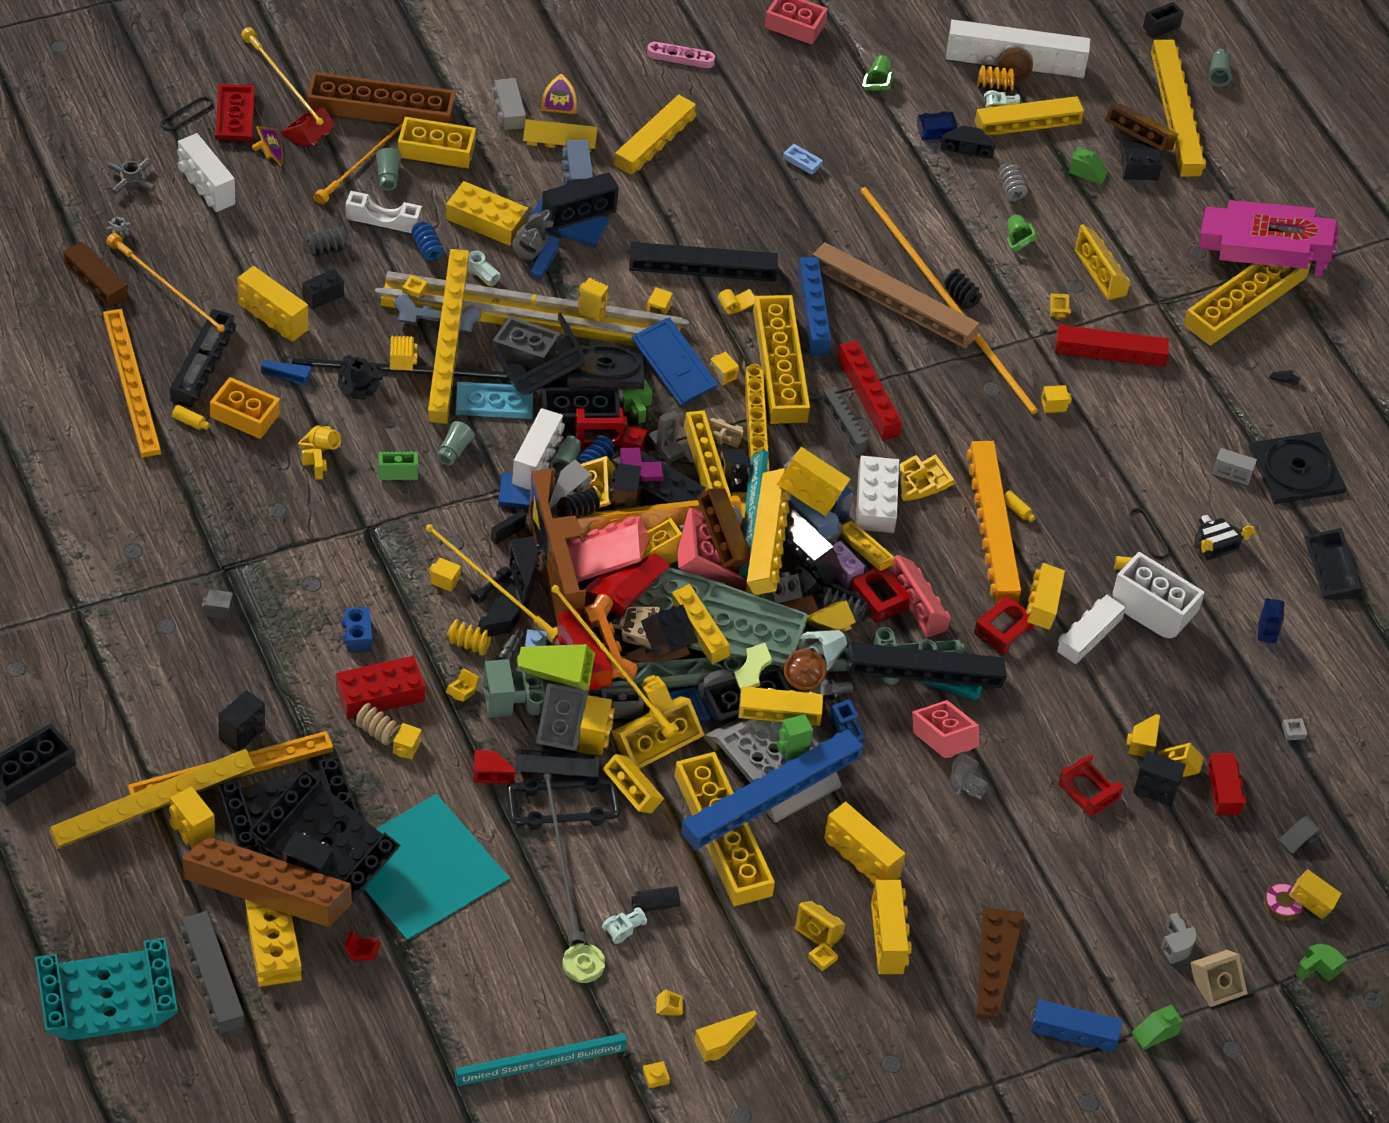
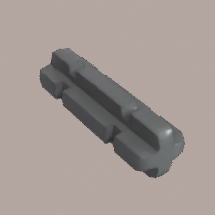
(511, 644)

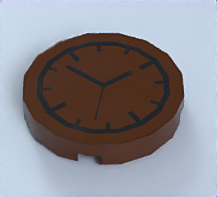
(1018, 60)

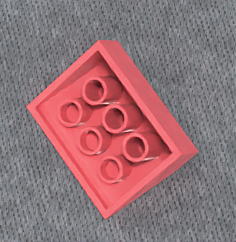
(608, 548)
(699, 555)

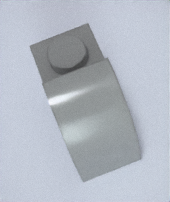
(1180, 941)

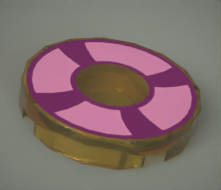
(1279, 902)

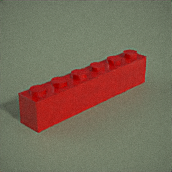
(1111, 345)
(869, 390)

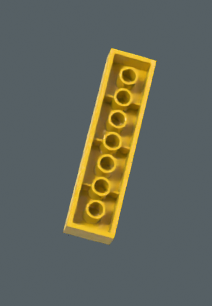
(1240, 299)
(781, 359)
(735, 853)

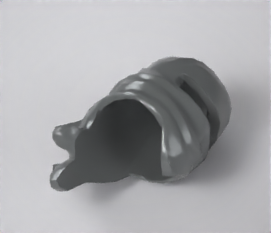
(532, 236)

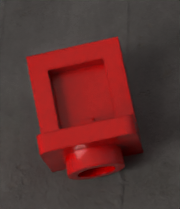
(361, 949)

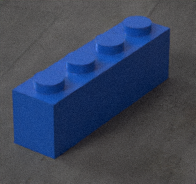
(1076, 1025)

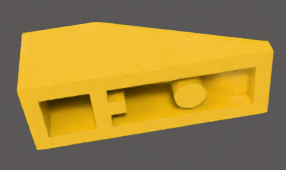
(720, 1037)

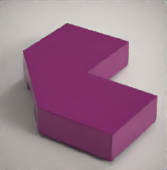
(650, 470)

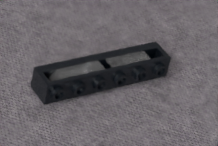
(202, 359)

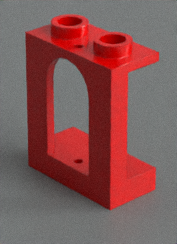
(583, 423)
(880, 609)
(993, 636)
(1084, 767)

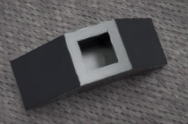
(968, 141)
(501, 615)

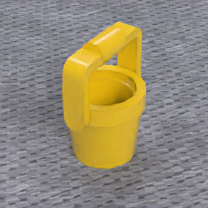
(321, 438)

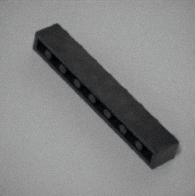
(703, 261)
(925, 665)

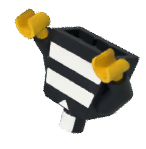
(1219, 537)

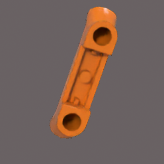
(597, 617)

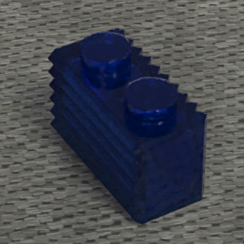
(935, 125)
(1271, 620)

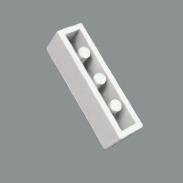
(1090, 629)

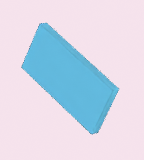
(492, 401)

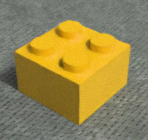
(596, 725)
(191, 817)

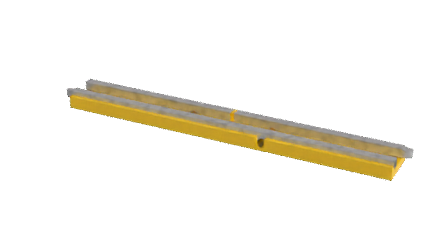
(497, 305)

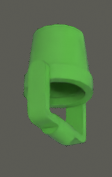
(879, 73)
(1020, 232)

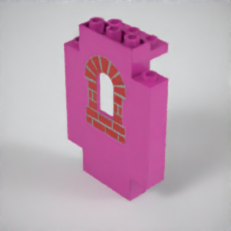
(1244, 236)

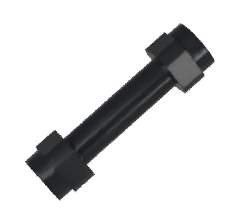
(502, 575)

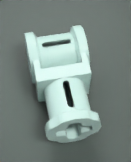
(1000, 99)
(622, 926)

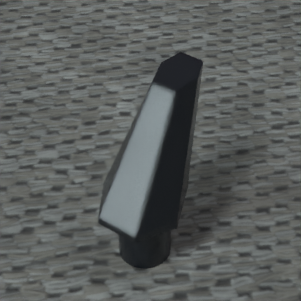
(1285, 376)

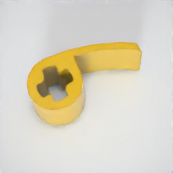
(737, 303)

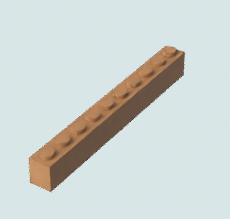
(896, 295)

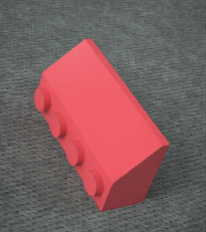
(923, 605)

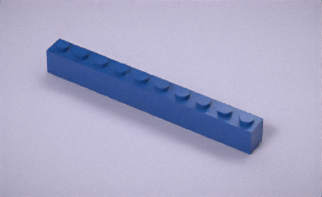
(771, 789)

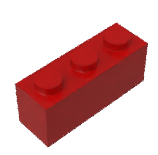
(1226, 784)

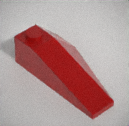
(631, 583)

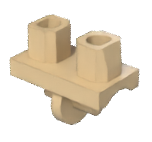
(725, 432)

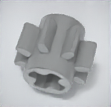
(118, 226)

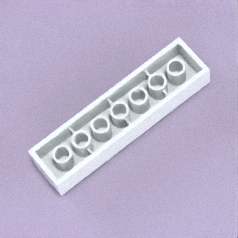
(1049, 51)

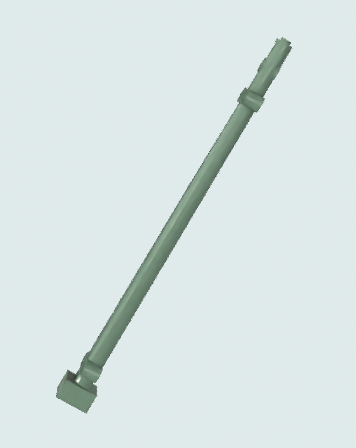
(505, 687)

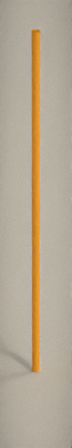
(946, 297)

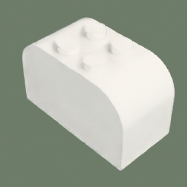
(1156, 596)

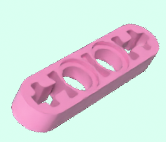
(680, 56)

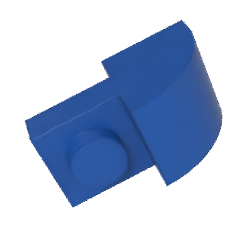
(845, 718)

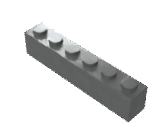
(212, 972)

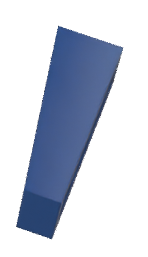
(545, 257)
(286, 371)

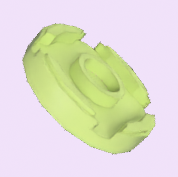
(583, 963)

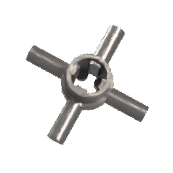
(131, 175)

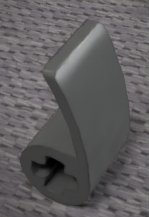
(1299, 833)

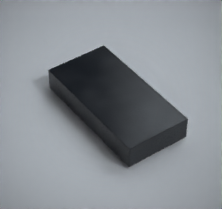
(508, 527)

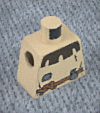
(631, 625)

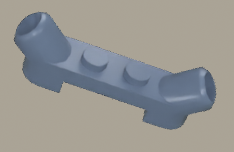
(410, 313)

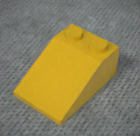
(601, 478)

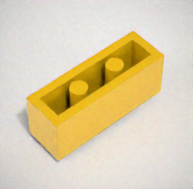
(633, 783)

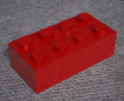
(382, 685)

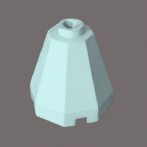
(825, 643)

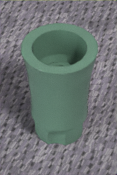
(1220, 68)
(388, 167)
(455, 442)
(567, 452)

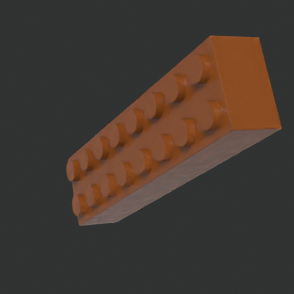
(379, 99)
(267, 881)

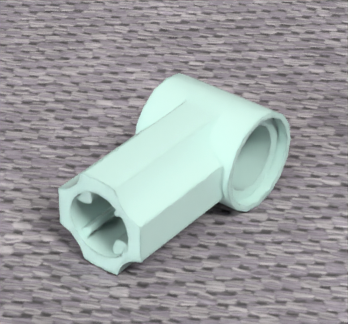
(481, 268)

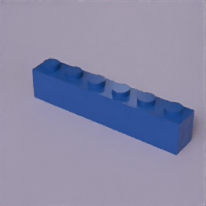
(814, 305)

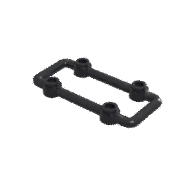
(535, 819)

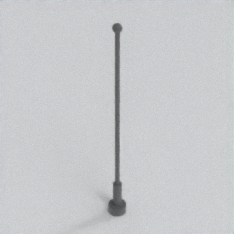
(575, 936)

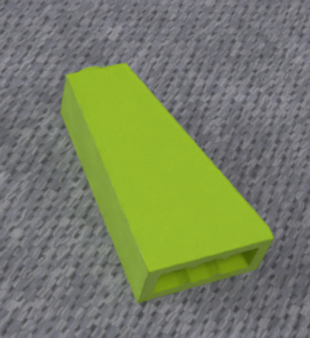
(560, 663)

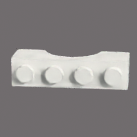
(362, 209)

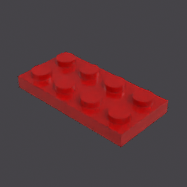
(235, 112)

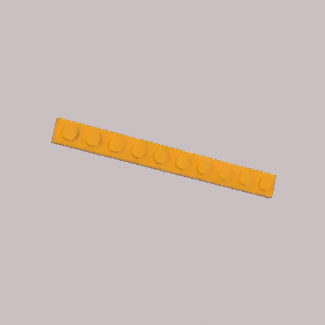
(131, 383)
(263, 758)

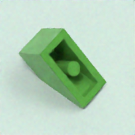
(1088, 166)
(1158, 1027)

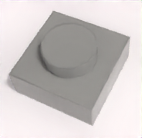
(1294, 729)

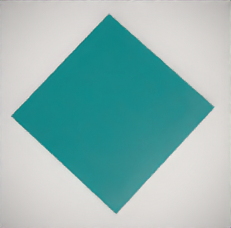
(433, 870)

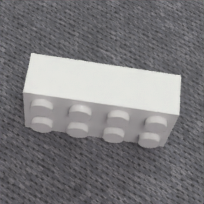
(206, 172)
(538, 447)
(877, 494)

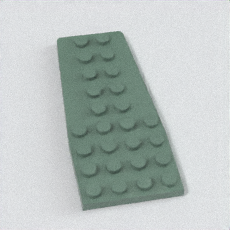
(740, 616)

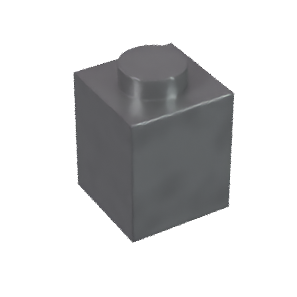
(218, 604)

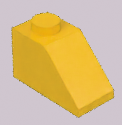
(1143, 736)
(1187, 755)

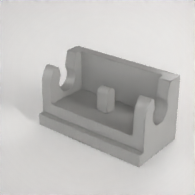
(1234, 466)

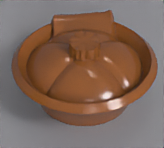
(805, 669)

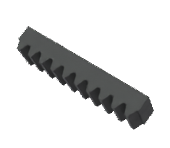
(844, 421)

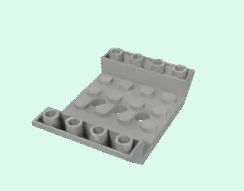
(753, 738)

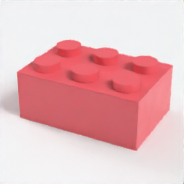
(796, 19)
(946, 729)

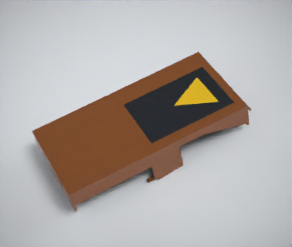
(552, 537)

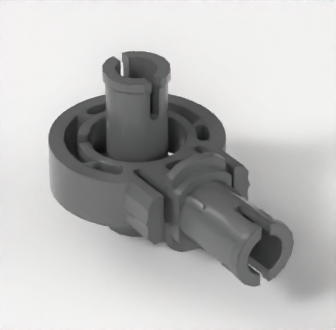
(831, 689)

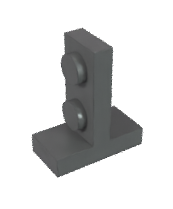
(666, 436)

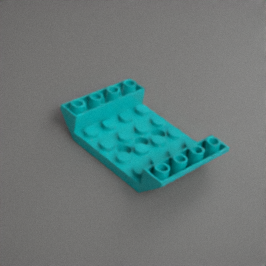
(139, 986)

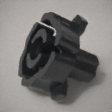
(358, 375)

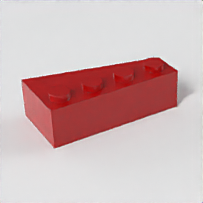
(573, 633)

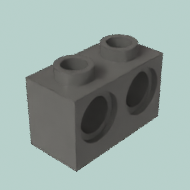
(787, 589)

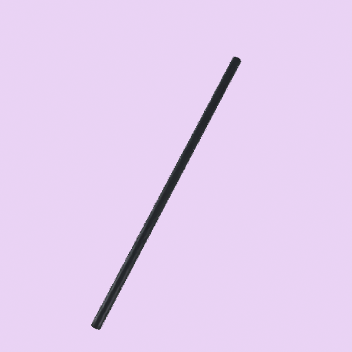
(416, 369)

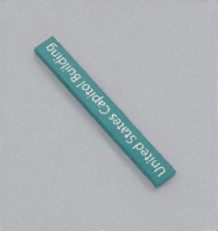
(758, 467)
(540, 1059)

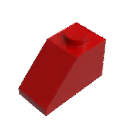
(635, 438)
(492, 768)

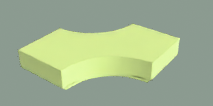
(757, 659)

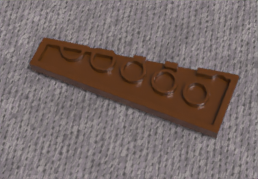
(997, 948)

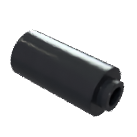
(656, 898)

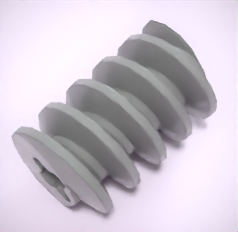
(1012, 181)

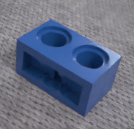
(358, 629)

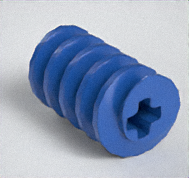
(427, 241)
(599, 448)

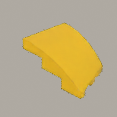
(923, 478)

